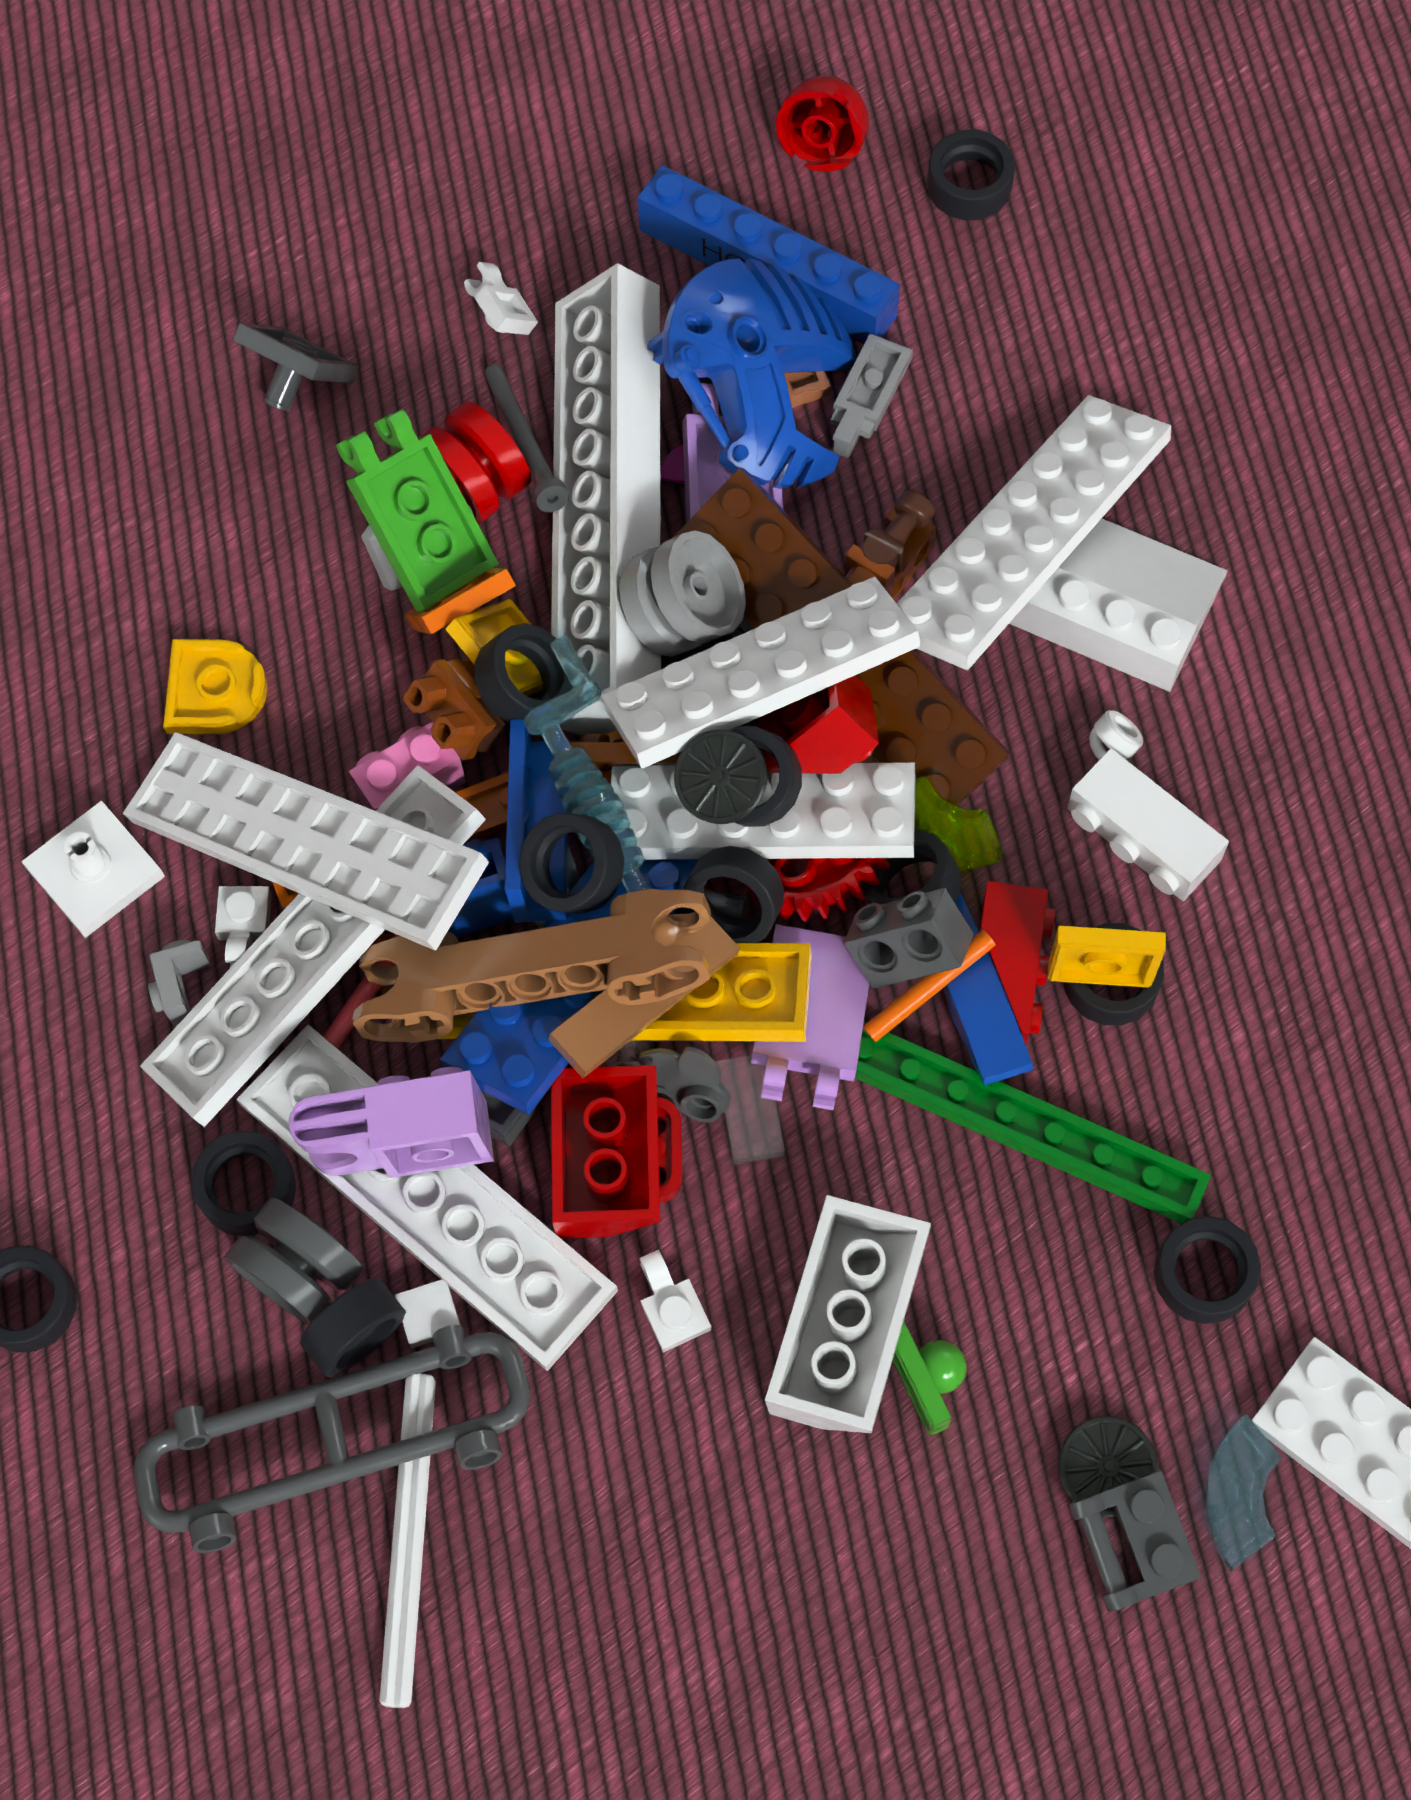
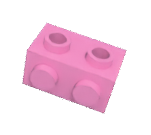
(382, 772)

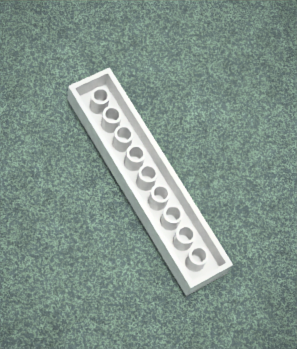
(611, 469)

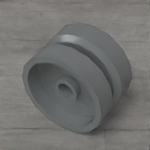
(299, 1255)

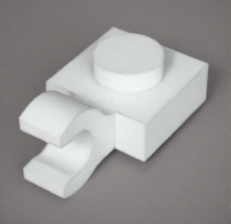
(502, 305)
(241, 917)
(673, 1309)

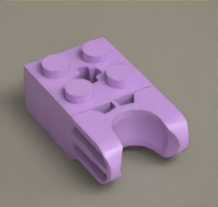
(397, 1126)

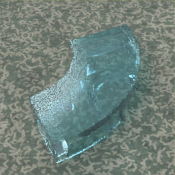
(1236, 1493)

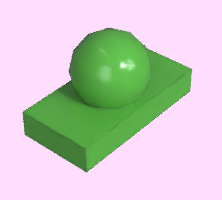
(926, 1374)

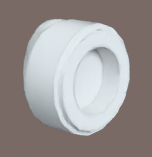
(1116, 733)

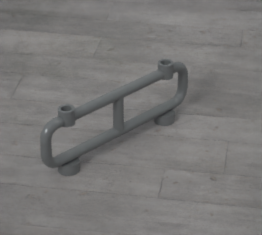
(474, 1440)

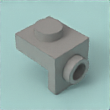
(169, 965)

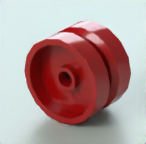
(481, 458)

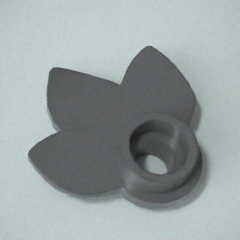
(689, 1082)

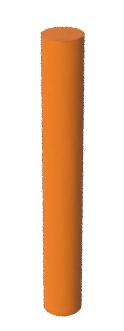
(924, 990)

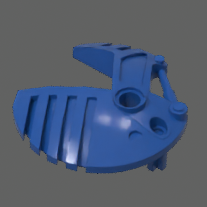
(744, 332)

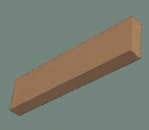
(607, 1026)

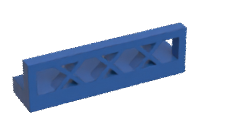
(530, 799)

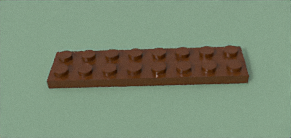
(912, 705)

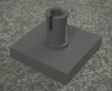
(294, 359)

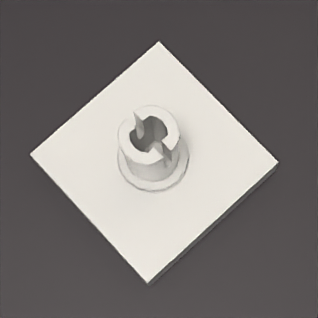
(93, 869)

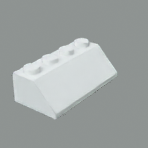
(847, 1317)

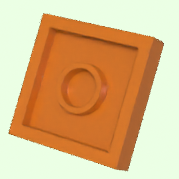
(462, 601)

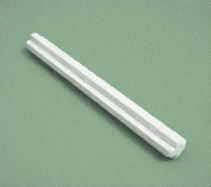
(407, 1549)

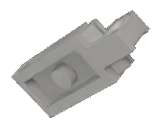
(868, 392)

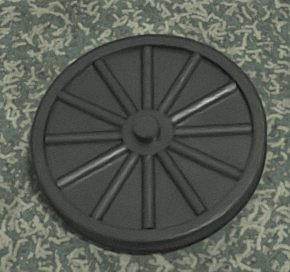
(720, 776)
(1104, 1455)

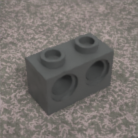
(908, 938)

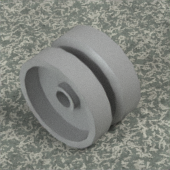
(682, 594)

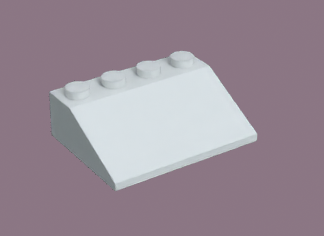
(1125, 603)

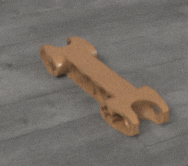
(618, 953)

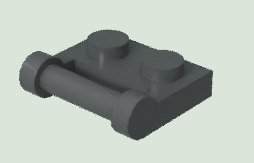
(1152, 1536)

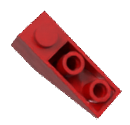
(1017, 923)

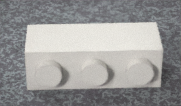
(1146, 825)

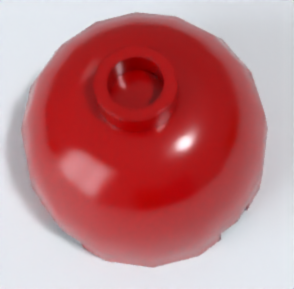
(823, 123)

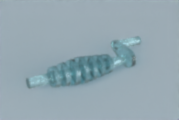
(577, 778)

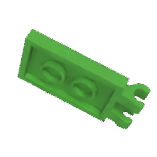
(416, 511)

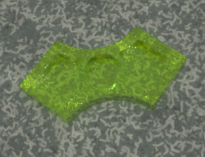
(963, 831)

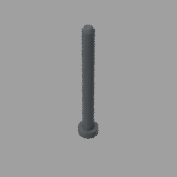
(549, 492)

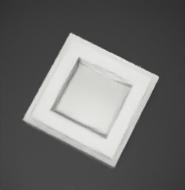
(427, 1311)

